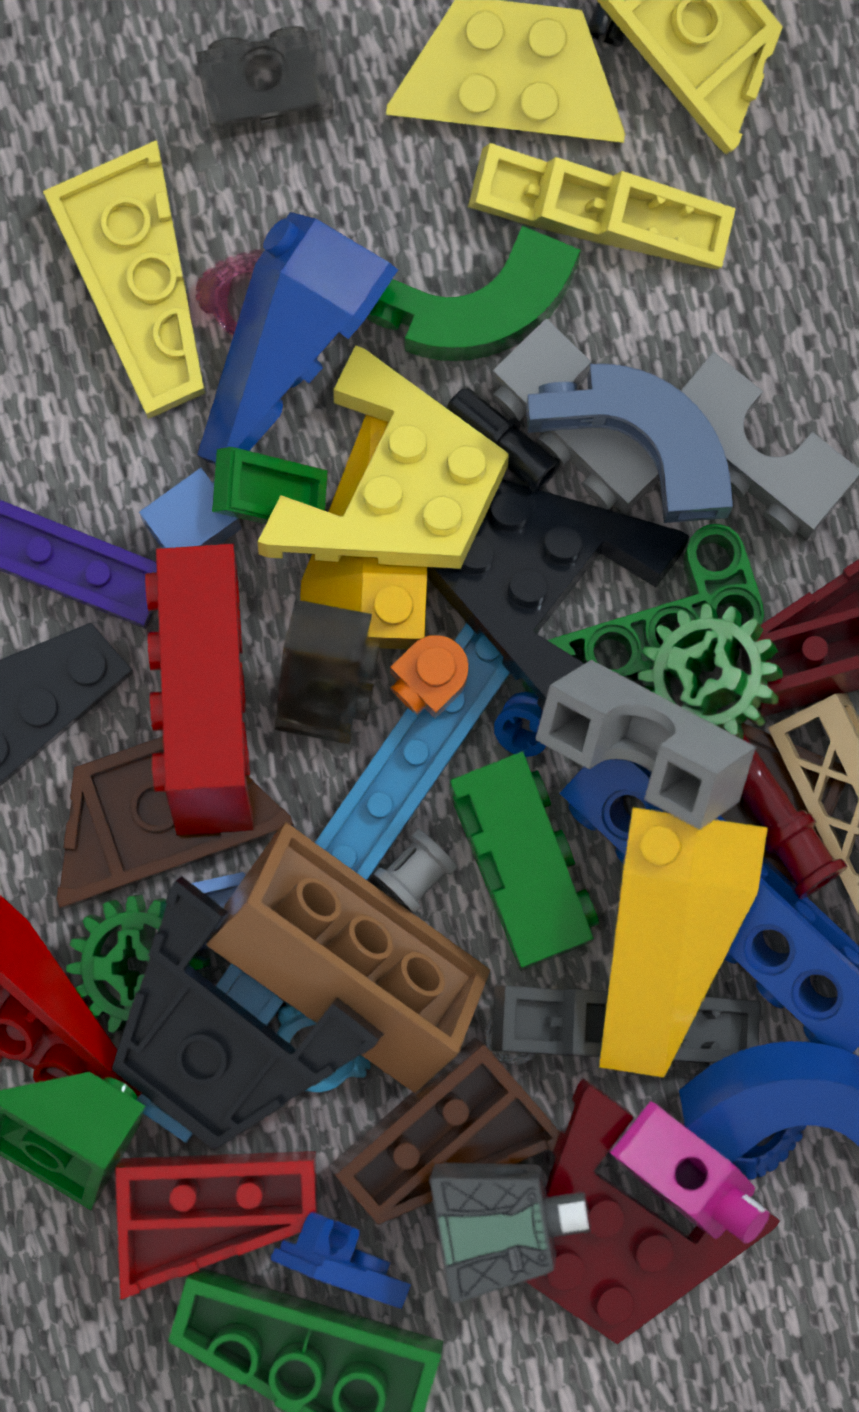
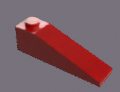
(42, 1012)

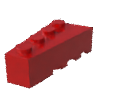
(200, 689)

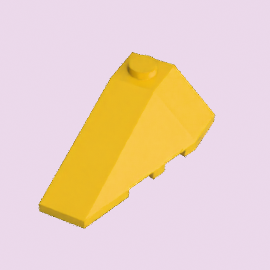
(389, 592)
(674, 927)

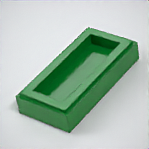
(251, 484)

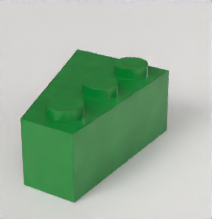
(523, 860)

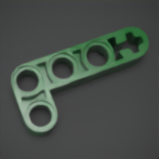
(637, 630)

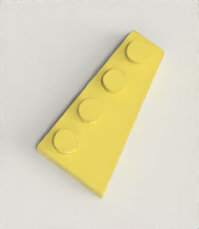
(130, 261)

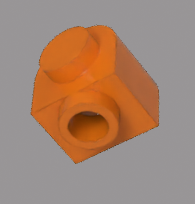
(430, 674)

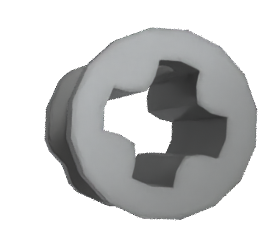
(415, 871)

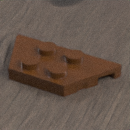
(126, 831)

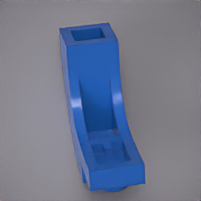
(772, 1090)

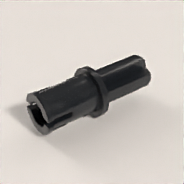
(525, 456)

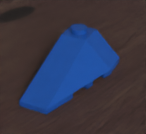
(297, 301)

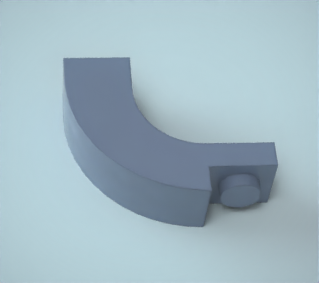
(656, 416)

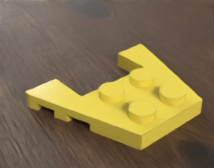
(419, 491)

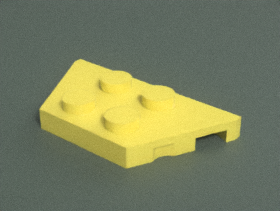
(704, 54)
(511, 71)

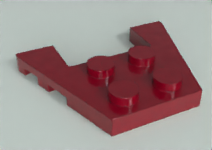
(632, 1257)

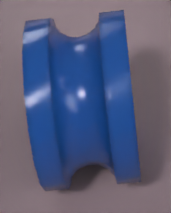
(509, 726)

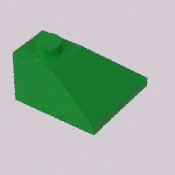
(69, 1131)

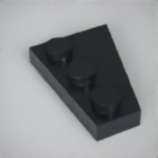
(51, 689)

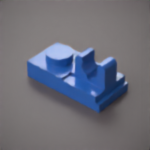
(338, 1262)

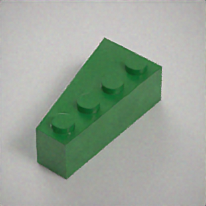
(303, 1350)

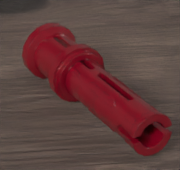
(789, 832)

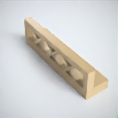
(842, 728)

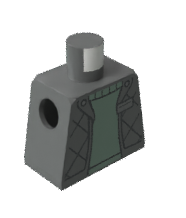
(499, 1224)

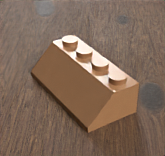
(327, 933)

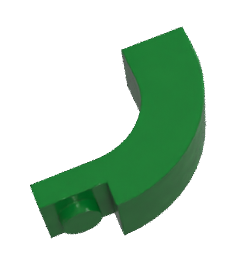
(487, 319)

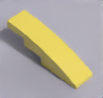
(602, 207)

